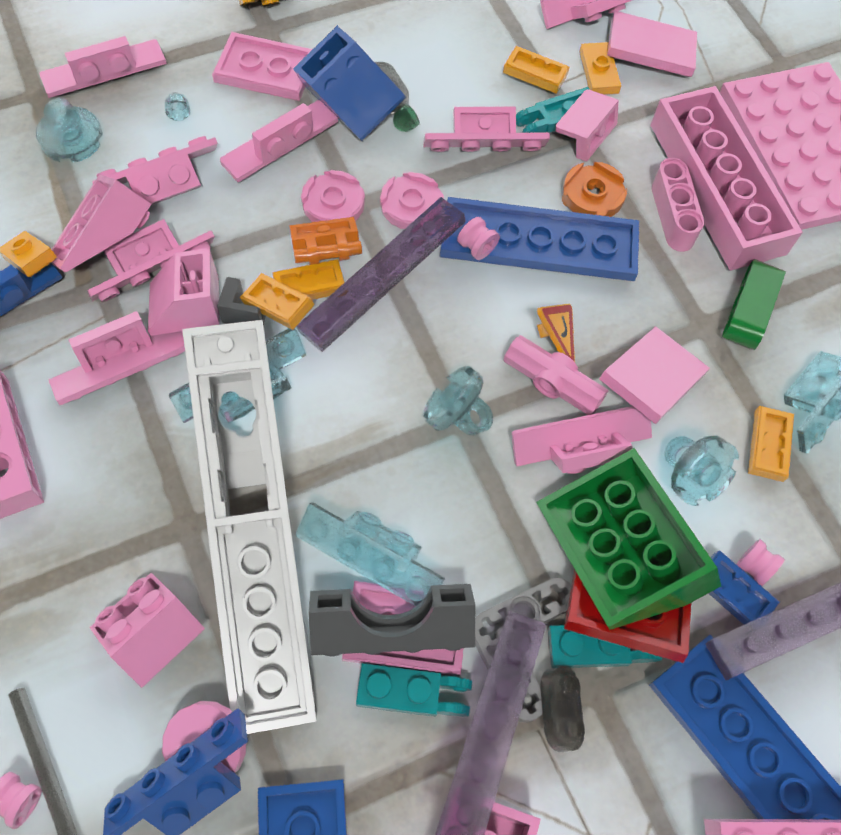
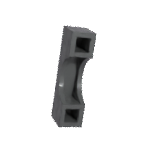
(345, 627)

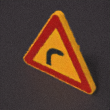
(558, 324)

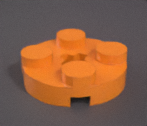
(601, 176)

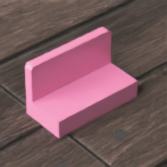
(589, 122)

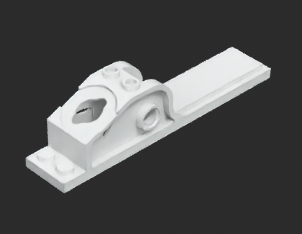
(252, 551)

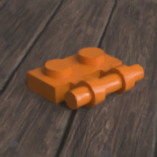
(325, 240)

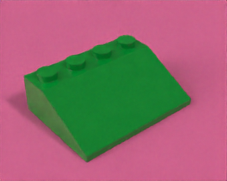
(629, 542)

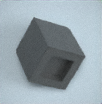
(231, 306)

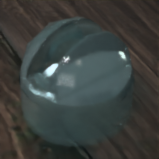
(182, 110)

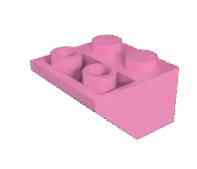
(184, 293)
(145, 629)

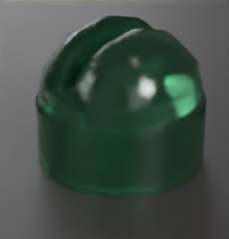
(405, 118)

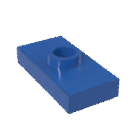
(740, 592)

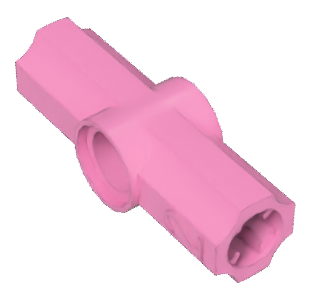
(555, 375)

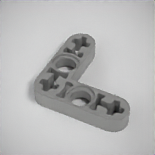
(486, 646)

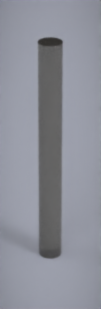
(42, 763)

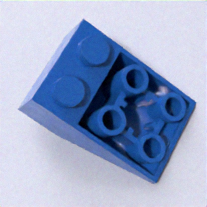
(349, 82)

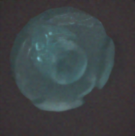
(68, 131)
(456, 403)
(702, 469)

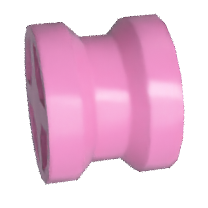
(478, 238)
(760, 562)
(17, 799)

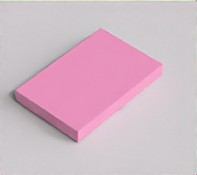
(652, 44)
(261, 66)
(654, 374)
(385, 602)

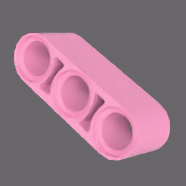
(677, 204)

